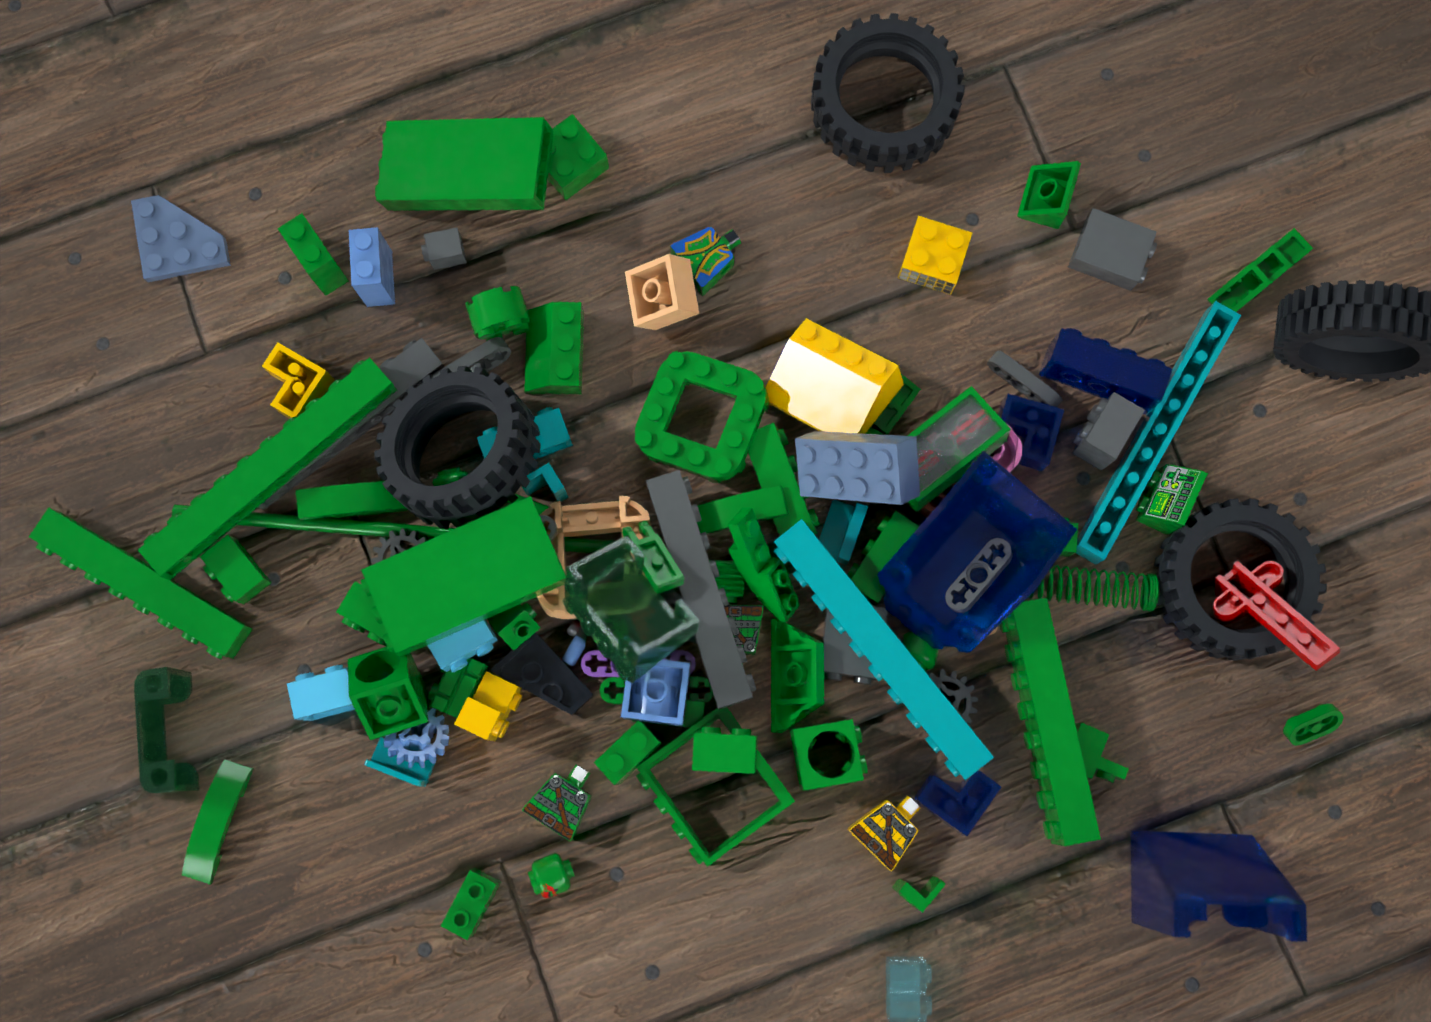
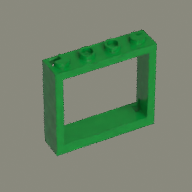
(680, 825)

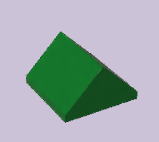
(1049, 193)

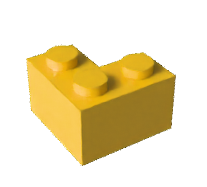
(301, 380)
(489, 708)

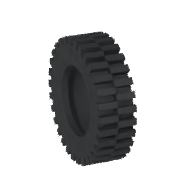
(1355, 331)

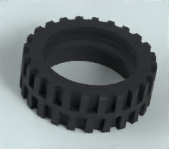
(898, 40)
(424, 413)
(1275, 531)

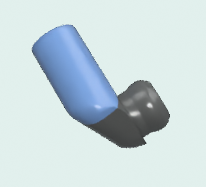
(577, 645)

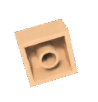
(662, 292)

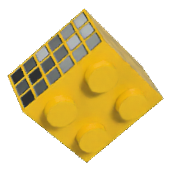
(935, 255)

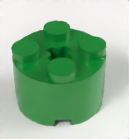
(498, 313)

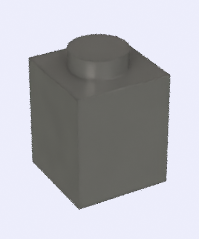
(444, 248)

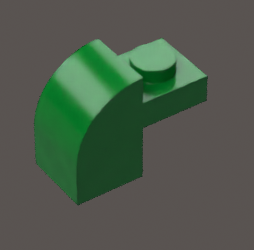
(1092, 745)

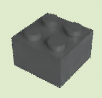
(1107, 431)

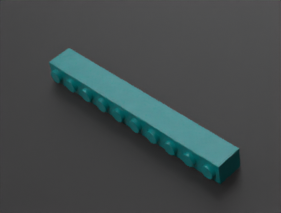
(1155, 433)
(883, 649)

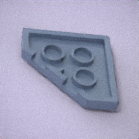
(174, 241)

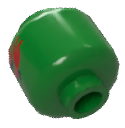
(551, 875)

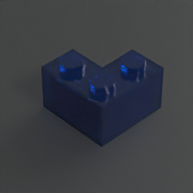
(1037, 426)
(958, 807)

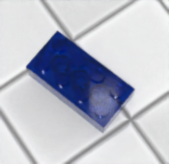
(1103, 369)

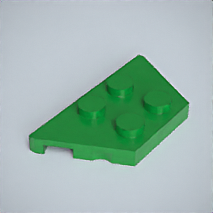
(795, 675)

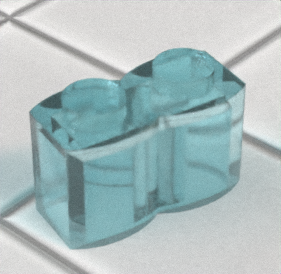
(907, 989)

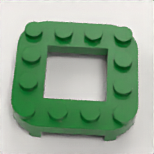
(696, 369)

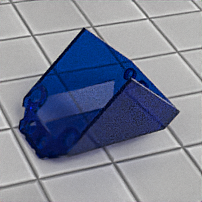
(978, 508)

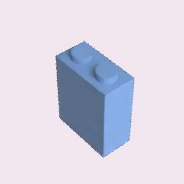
(371, 267)

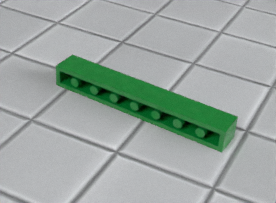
(140, 583)

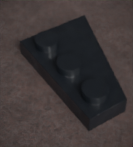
(544, 674)

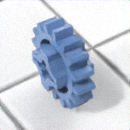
(415, 742)

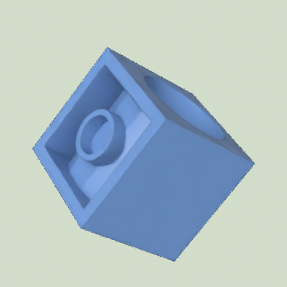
(658, 694)

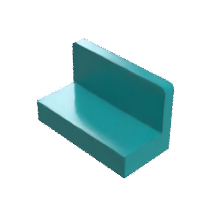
(546, 476)
(842, 529)
(383, 763)

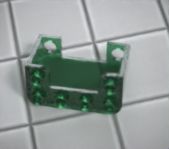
(624, 611)
(151, 692)

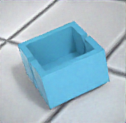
(320, 695)

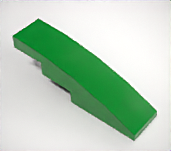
(1262, 271)
(346, 500)

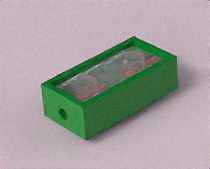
(953, 441)

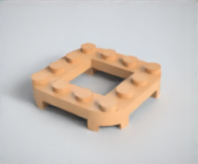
(587, 520)

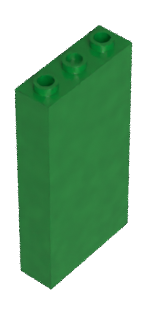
(465, 164)
(463, 577)

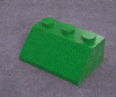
(554, 349)

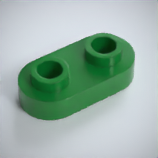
(1312, 724)

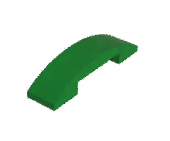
(765, 502)
(214, 820)

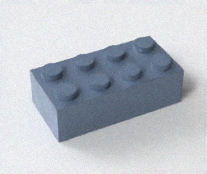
(858, 467)

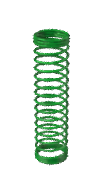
(1149, 584)

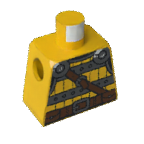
(887, 830)

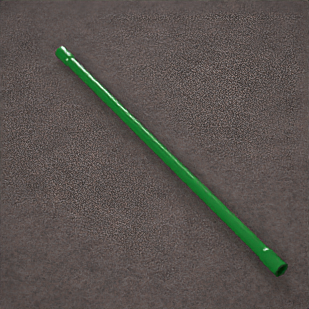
(378, 529)

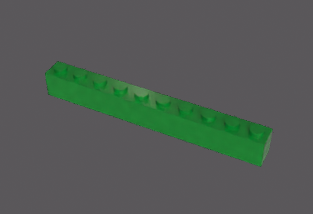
(267, 469)

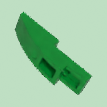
(761, 572)

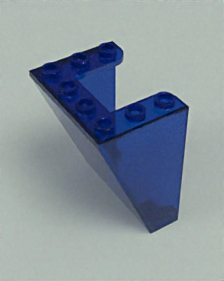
(1185, 871)

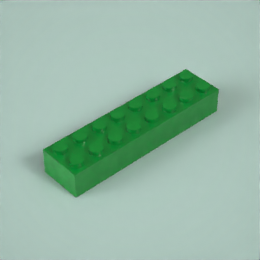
(1049, 725)

